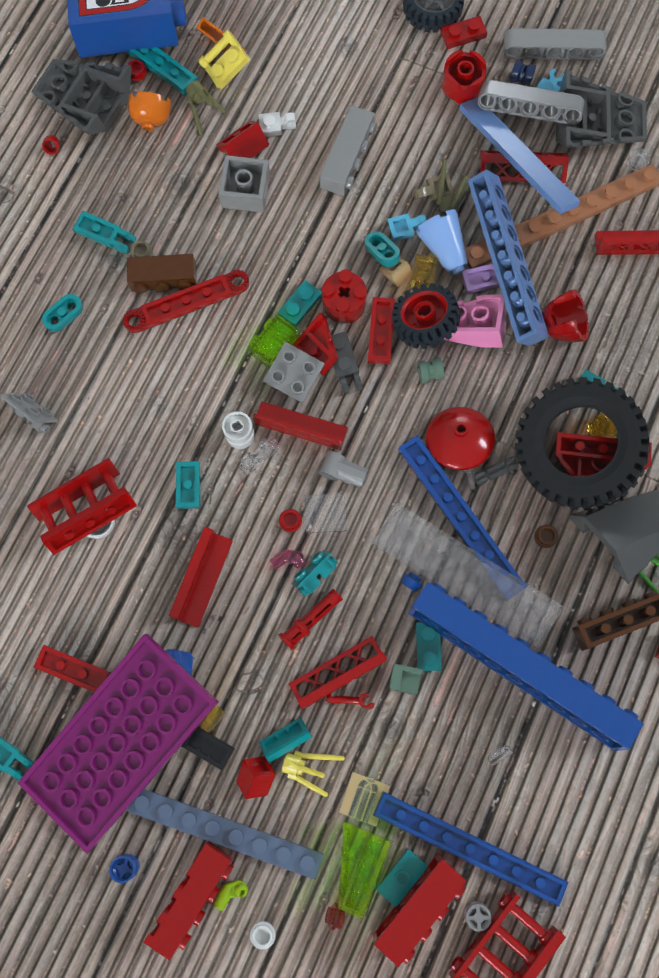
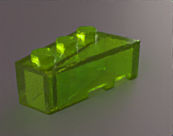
(362, 865)

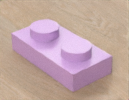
(479, 279)

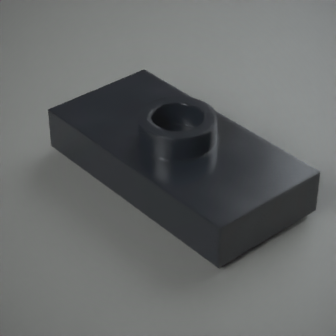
(209, 748)

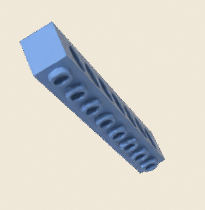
(508, 258)

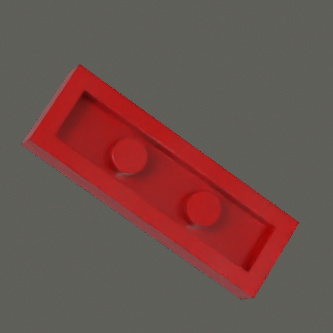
(381, 330)
(70, 669)

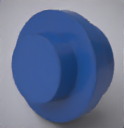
(412, 581)

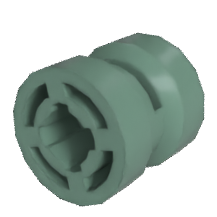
(430, 370)

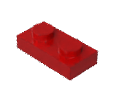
(463, 32)

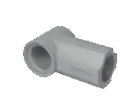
(338, 468)

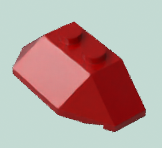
(586, 454)

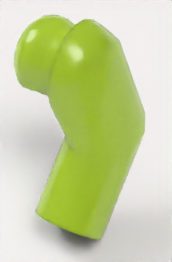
(230, 890)

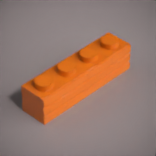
(212, 32)

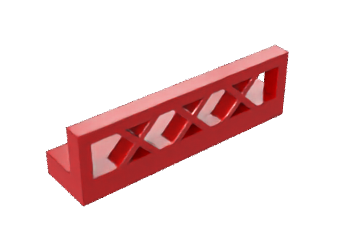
(546, 158)
(627, 242)
(343, 679)

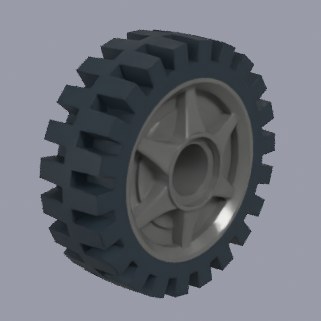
(432, 13)

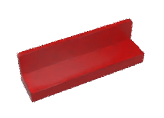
(300, 425)
(201, 578)

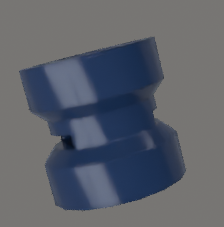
(522, 73)

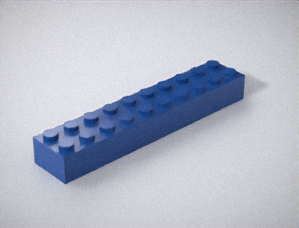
(526, 669)

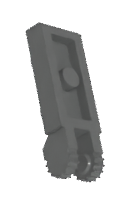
(346, 363)

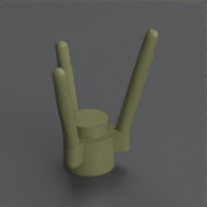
(199, 95)
(450, 202)

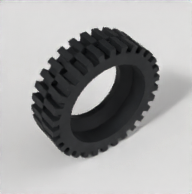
(616, 476)

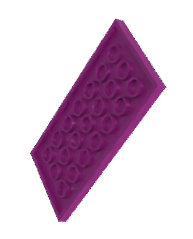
(117, 742)

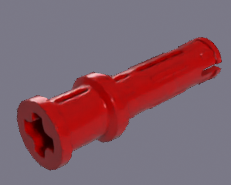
(302, 626)

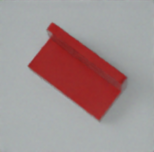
(245, 141)

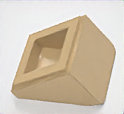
(398, 273)

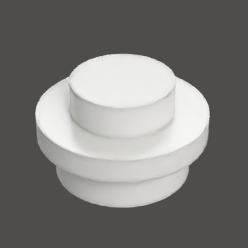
(262, 935)

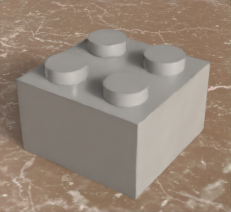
(244, 183)

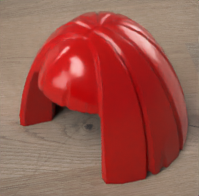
(567, 318)

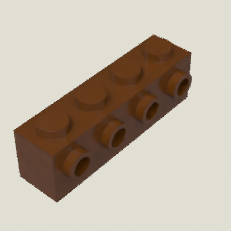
(617, 623)

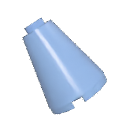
(445, 241)

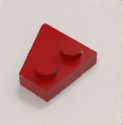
(318, 342)

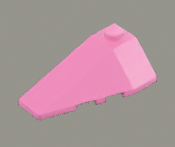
(482, 322)

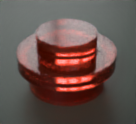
(334, 917)

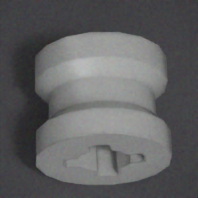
(478, 921)

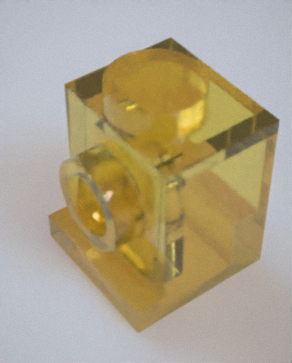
(423, 271)
(602, 427)

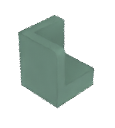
(405, 679)

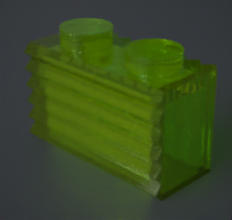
(270, 341)

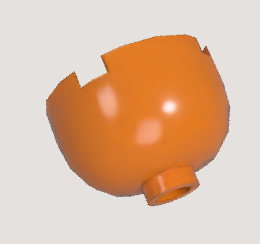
(149, 109)

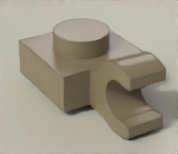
(433, 188)

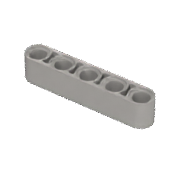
(554, 44)
(531, 102)

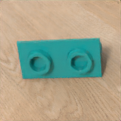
(307, 577)

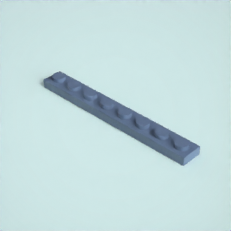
(227, 833)

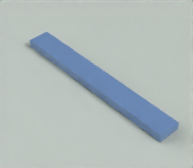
(520, 157)

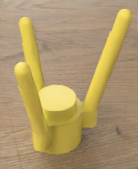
(295, 766)

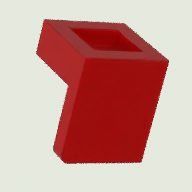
(255, 777)

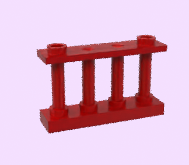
(89, 520)
(533, 960)

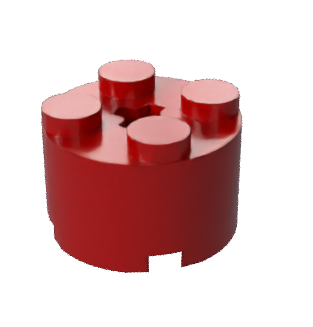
(463, 75)
(344, 296)

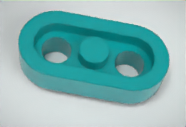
(382, 249)
(61, 312)

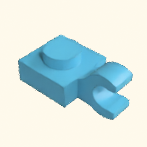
(403, 227)

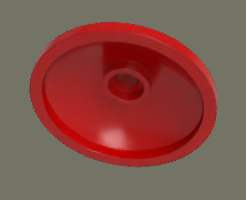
(459, 449)

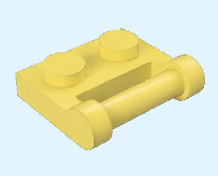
(228, 64)

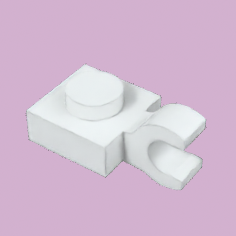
(273, 124)

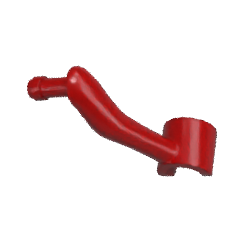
(350, 700)

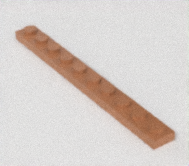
(589, 205)

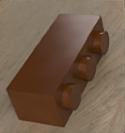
(161, 272)

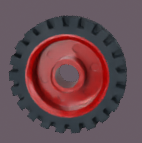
(426, 316)

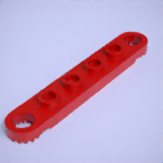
(186, 301)

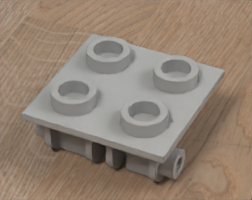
(293, 372)
(26, 407)

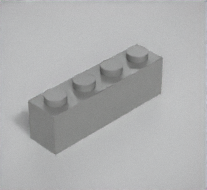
(347, 151)

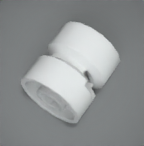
(238, 430)

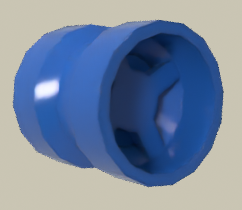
(120, 870)

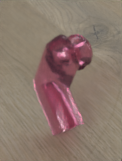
(288, 556)

